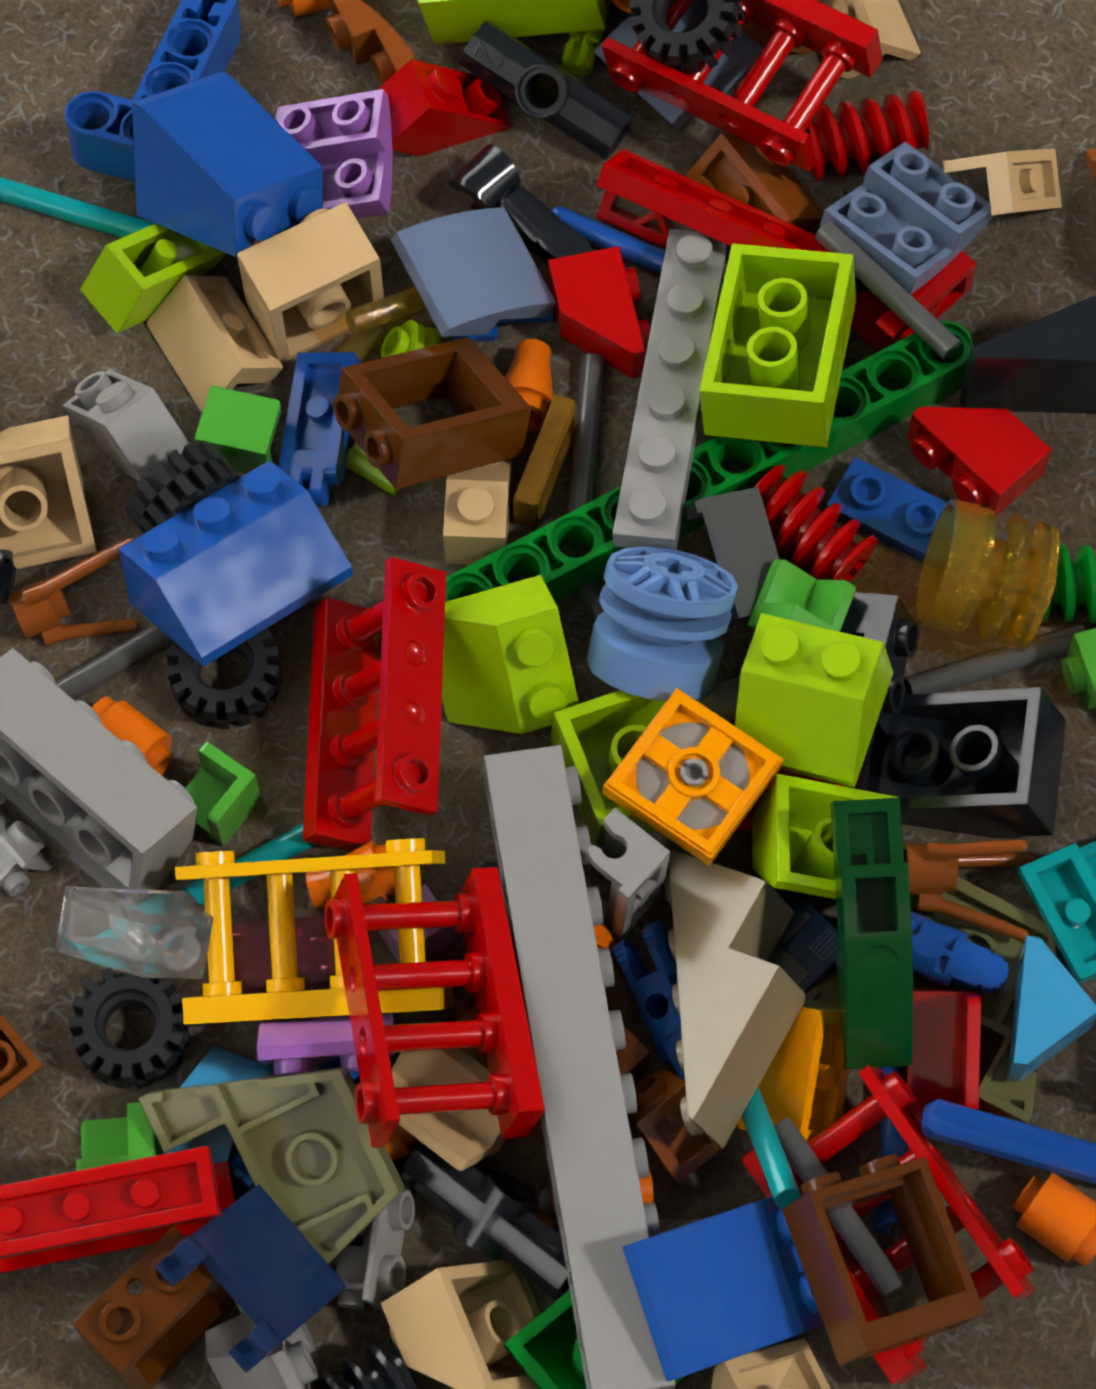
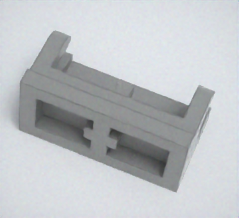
(636, 869)

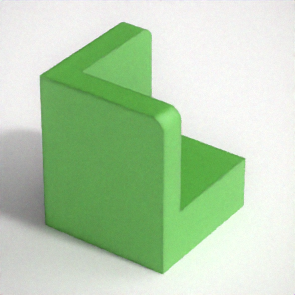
(239, 426)
(802, 598)
(222, 793)
(117, 1139)

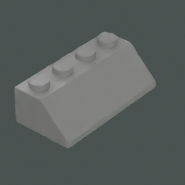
(85, 784)

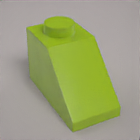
(141, 272)

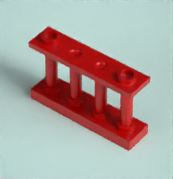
(809, 23)
(344, 706)
(487, 971)
(110, 1207)
(1006, 1260)

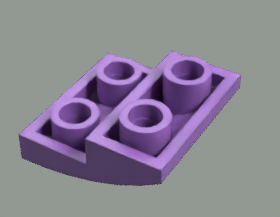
(352, 144)
(299, 1042)

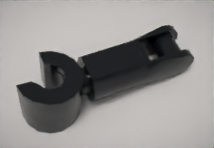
(496, 184)

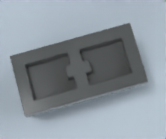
(739, 542)

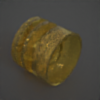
(1000, 578)

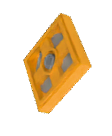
(692, 776)

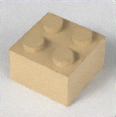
(308, 279)

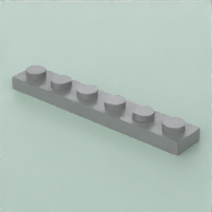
(669, 394)

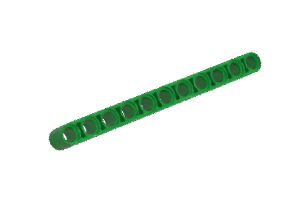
(592, 525)

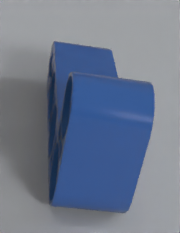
(193, 47)

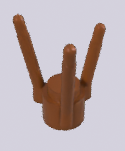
(44, 603)
(935, 871)

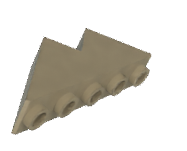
(726, 993)

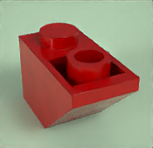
(440, 108)
(598, 309)
(980, 450)

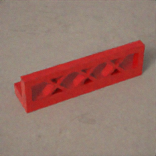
(690, 204)

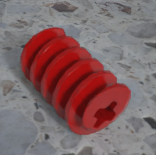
(866, 133)
(809, 532)

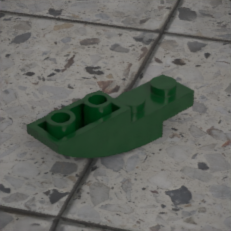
(873, 933)

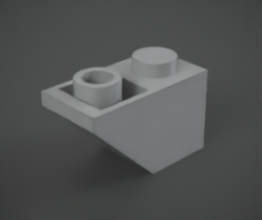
(126, 421)
(283, 1368)

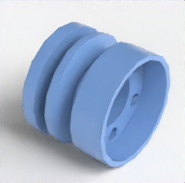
(661, 623)

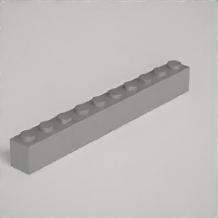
(574, 1047)

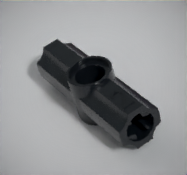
(515, 70)
(493, 1216)

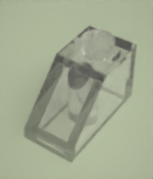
(136, 931)

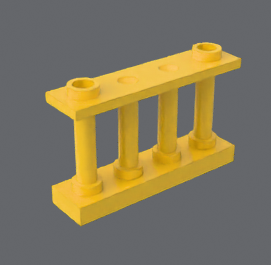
(286, 991)

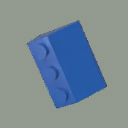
(233, 563)

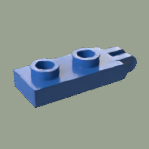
(313, 441)
(887, 507)

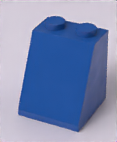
(220, 166)

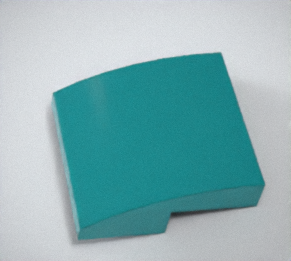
(1066, 899)

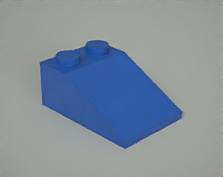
(721, 1287)

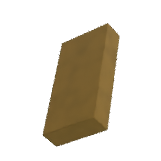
(545, 462)

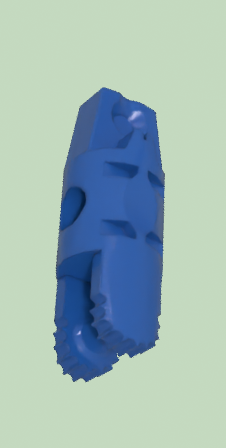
(946, 957)
(654, 990)

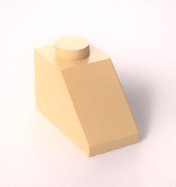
(477, 512)

